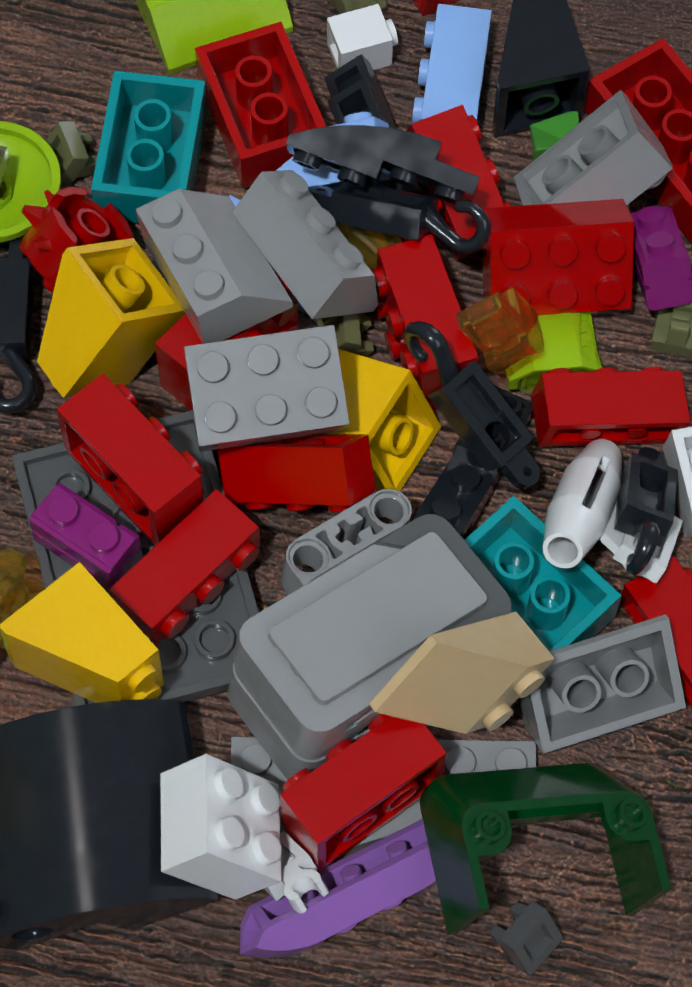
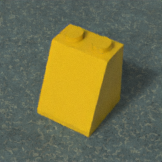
(104, 315)
(392, 411)
(83, 642)

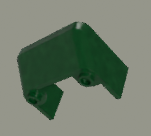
(473, 815)

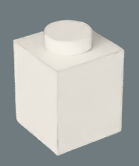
(363, 33)

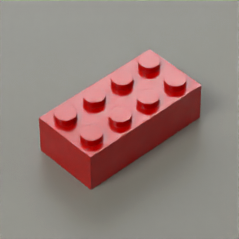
(662, 94)

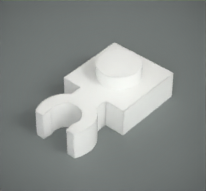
(297, 875)

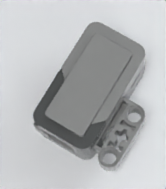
(351, 625)

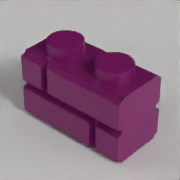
(661, 259)
(85, 535)

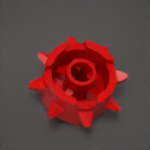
(66, 223)

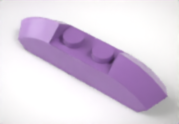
(358, 888)

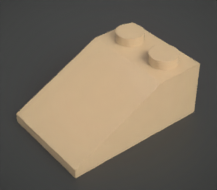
(467, 676)

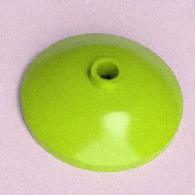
(28, 173)

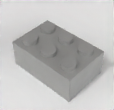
(266, 388)

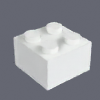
(220, 827)

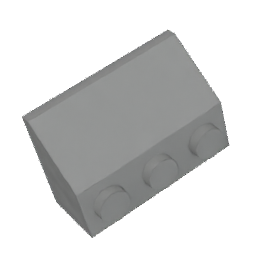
(599, 159)
(306, 246)
(211, 263)
(605, 685)

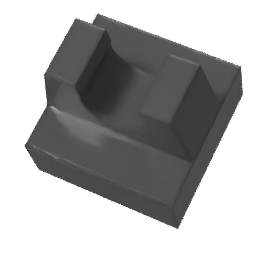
(529, 937)

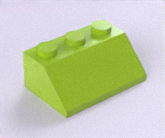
(187, 24)

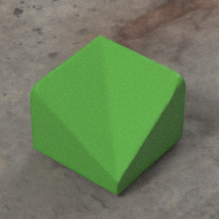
(549, 131)

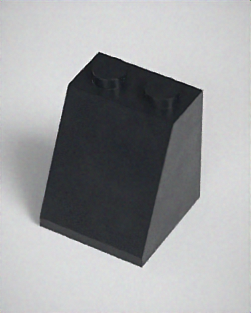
(540, 67)

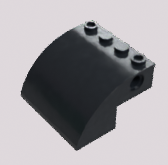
(88, 819)

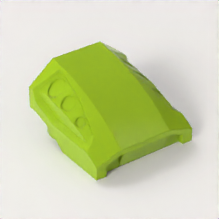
(567, 344)

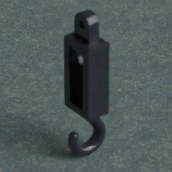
(400, 214)
(16, 324)
(470, 404)
(645, 504)

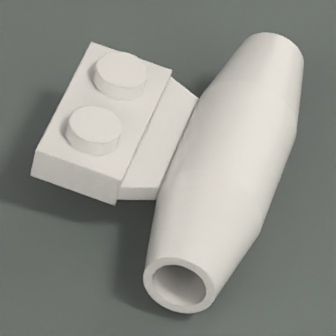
(586, 511)

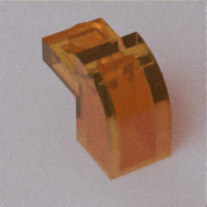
(503, 329)

